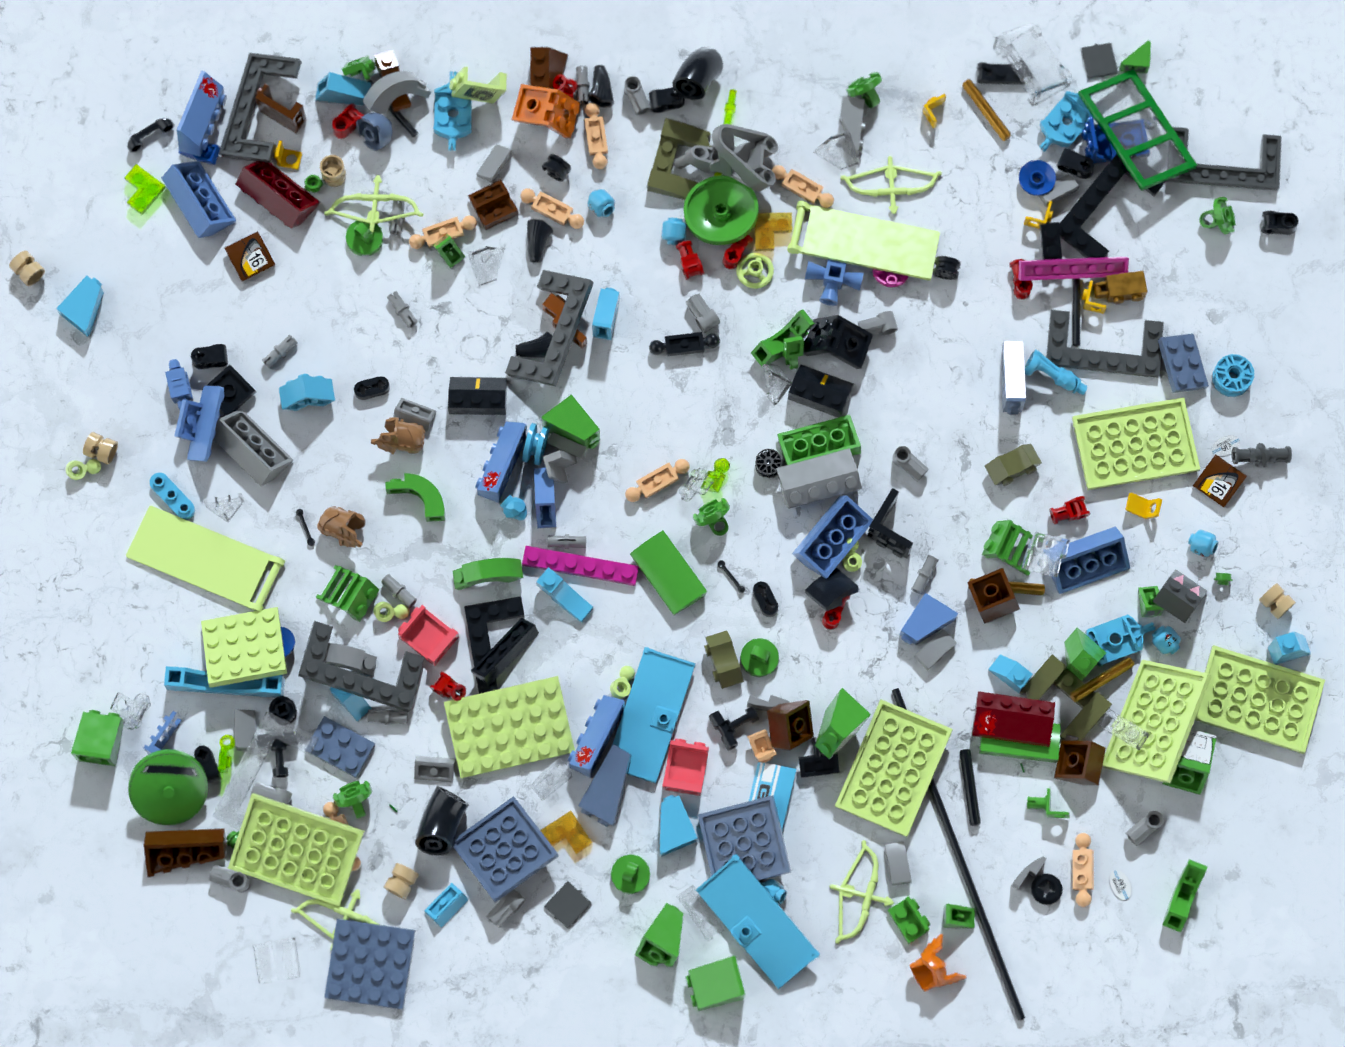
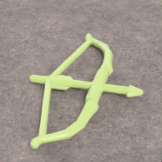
(891, 173)
(373, 215)
(849, 891)
(347, 913)

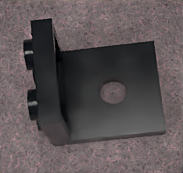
(832, 337)
(884, 536)

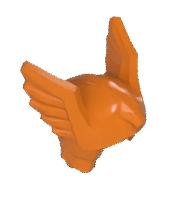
(931, 970)

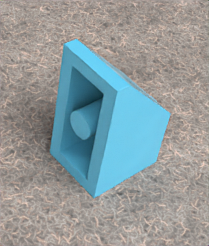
(1011, 673)
(352, 703)

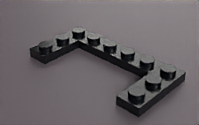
(1089, 201)
(477, 619)

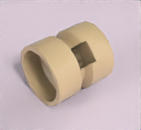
(333, 170)
(24, 265)
(99, 447)
(1277, 601)
(401, 880)

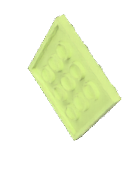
(243, 647)

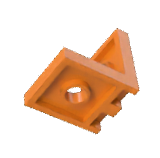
(552, 109)

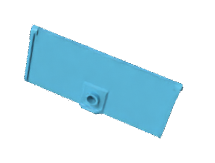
(652, 711)
(757, 921)

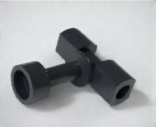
(727, 728)
(280, 771)

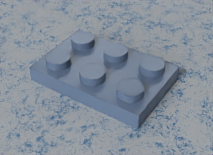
(1183, 363)
(341, 747)

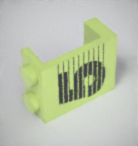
(478, 91)

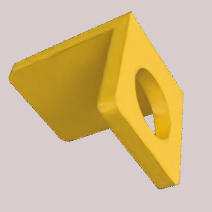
(931, 104)
(281, 155)
(1048, 216)
(1090, 305)
(1142, 507)

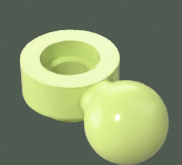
(92, 466)
(851, 554)
(400, 611)
(626, 673)

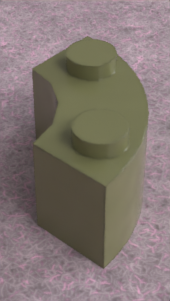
(1013, 464)
(724, 659)

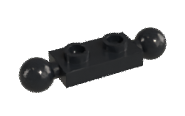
(684, 344)

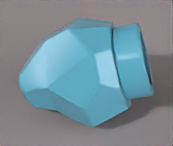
(514, 508)
(775, 889)

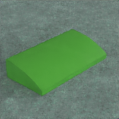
(819, 440)
(668, 572)
(1021, 750)

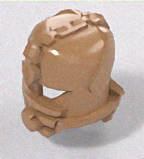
(401, 436)
(341, 525)

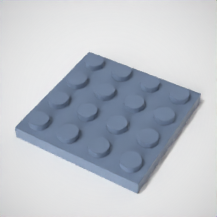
(750, 832)
(504, 849)
(369, 964)

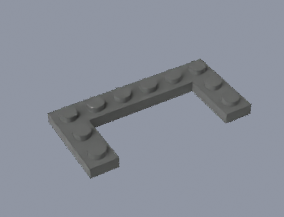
(256, 66)
(1264, 178)
(1141, 365)
(548, 372)
(316, 670)

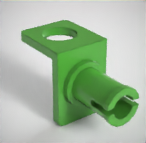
(1045, 803)

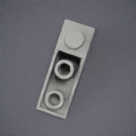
(851, 119)

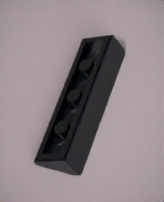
(505, 651)

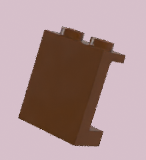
(291, 119)

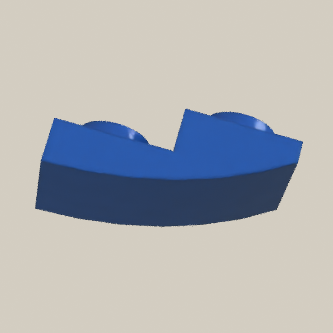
(208, 156)

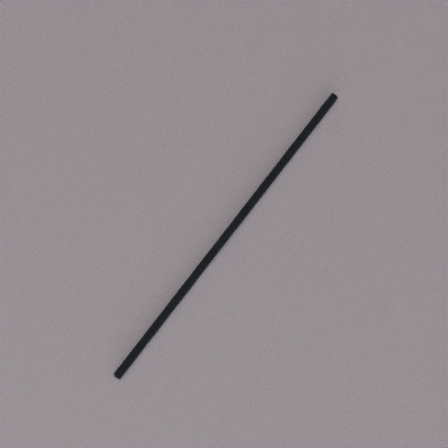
(970, 886)

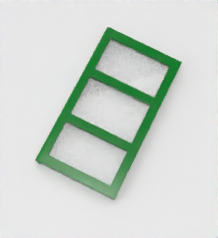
(1137, 129)

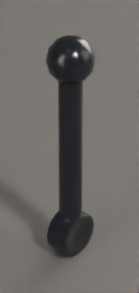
(310, 541)
(721, 564)

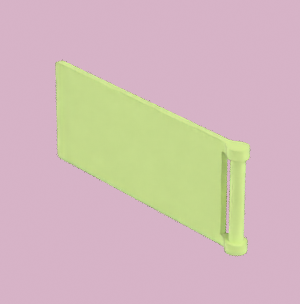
(865, 241)
(203, 558)

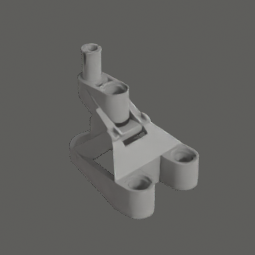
(744, 159)

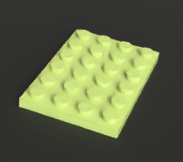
(1135, 443)
(1260, 699)
(1165, 705)
(509, 727)
(893, 768)
(296, 849)

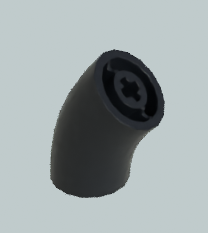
(698, 73)
(440, 822)

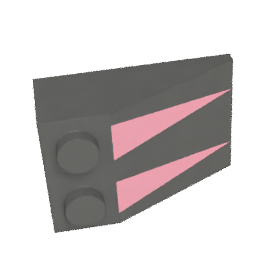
(1180, 596)

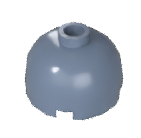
(375, 129)

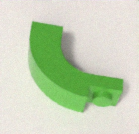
(772, 347)
(424, 490)
(487, 570)
(1183, 895)

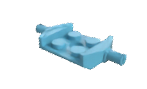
(447, 126)
(1053, 128)
(1129, 633)

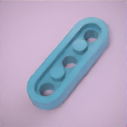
(175, 503)

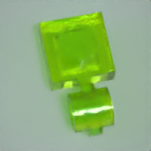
(720, 466)
(225, 759)

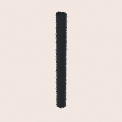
(398, 115)
(1076, 312)

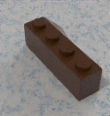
(545, 66)
(182, 848)

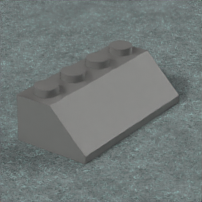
(251, 447)
(818, 478)

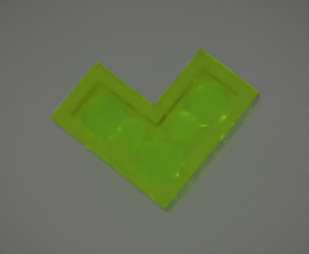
(148, 189)

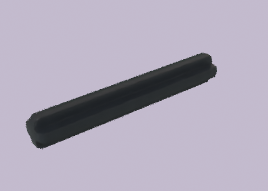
(970, 787)

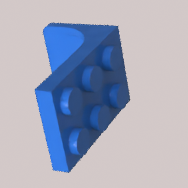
(1098, 146)

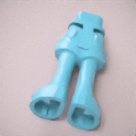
(1061, 376)

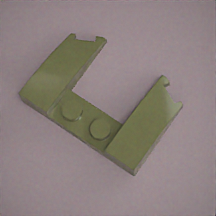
(672, 135)
(1056, 673)

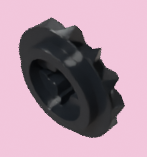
(1054, 884)

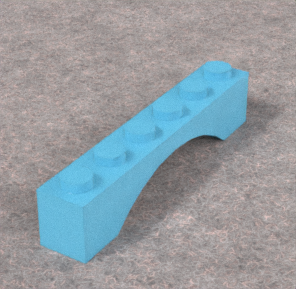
(197, 681)

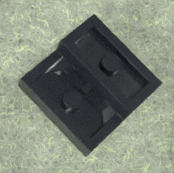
(830, 591)

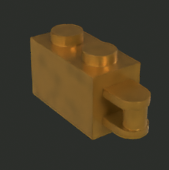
(1122, 287)

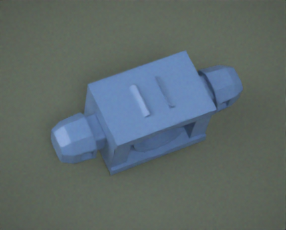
(178, 383)

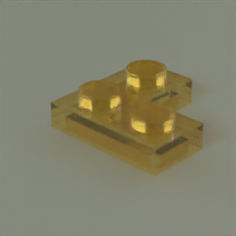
(767, 225)
(567, 828)

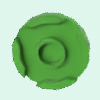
(866, 88)
(1222, 216)
(362, 240)
(711, 514)
(759, 657)
(353, 795)
(630, 874)

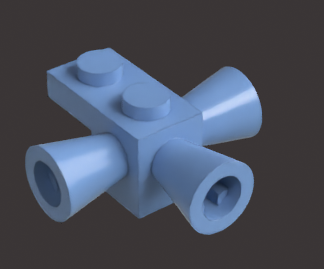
(833, 278)

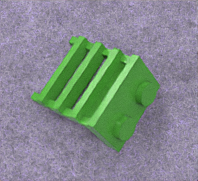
(1002, 541)
(355, 598)

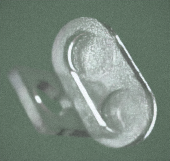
(694, 483)
(134, 711)

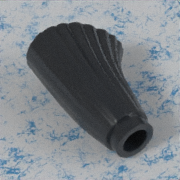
(601, 89)
(537, 235)
(535, 348)

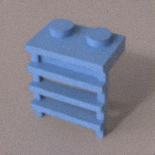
(156, 744)

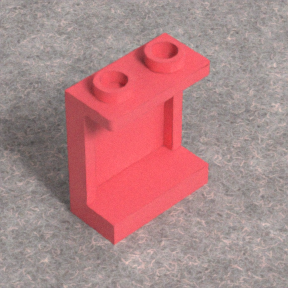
(427, 635)
(685, 767)

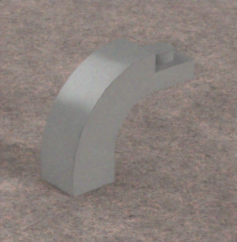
(392, 86)
(350, 658)

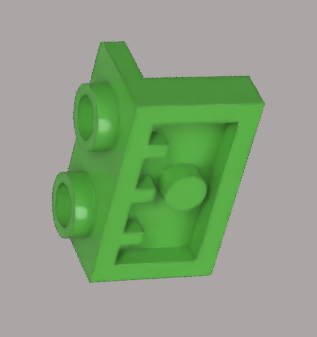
(362, 64)
(909, 920)

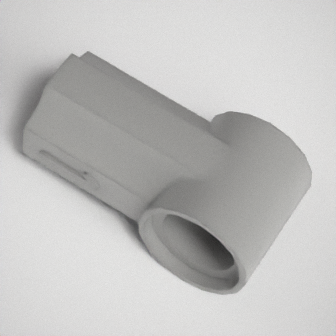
(637, 96)
(705, 318)
(883, 323)
(911, 465)
(275, 794)
(1143, 828)
(228, 878)
(505, 907)

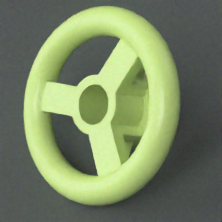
(755, 264)

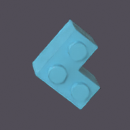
(306, 391)

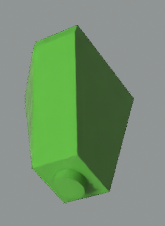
(1081, 654)
(662, 938)

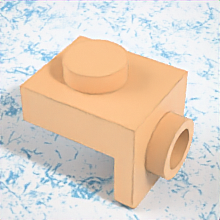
(761, 746)

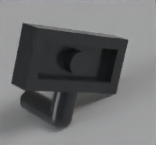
(818, 763)

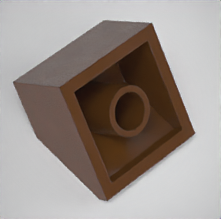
(993, 595)
(790, 724)
(1080, 762)

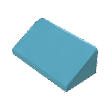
(446, 905)

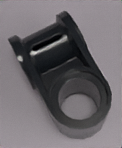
(664, 100)
(1073, 162)
(1274, 223)
(211, 356)
(208, 764)

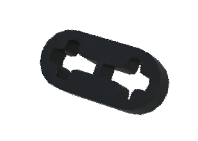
(373, 392)
(768, 597)

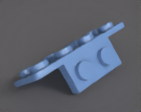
(199, 421)

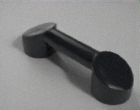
(163, 124)

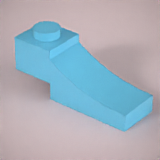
(564, 595)

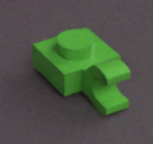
(792, 349)

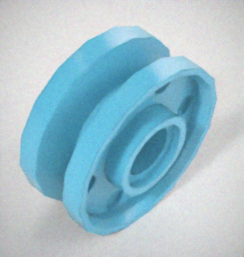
(1233, 364)
(535, 444)

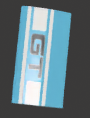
(774, 781)

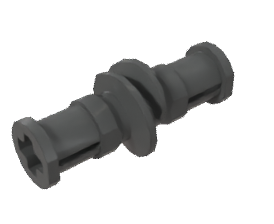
(1261, 454)

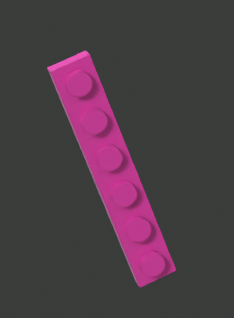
(1072, 268)
(580, 565)

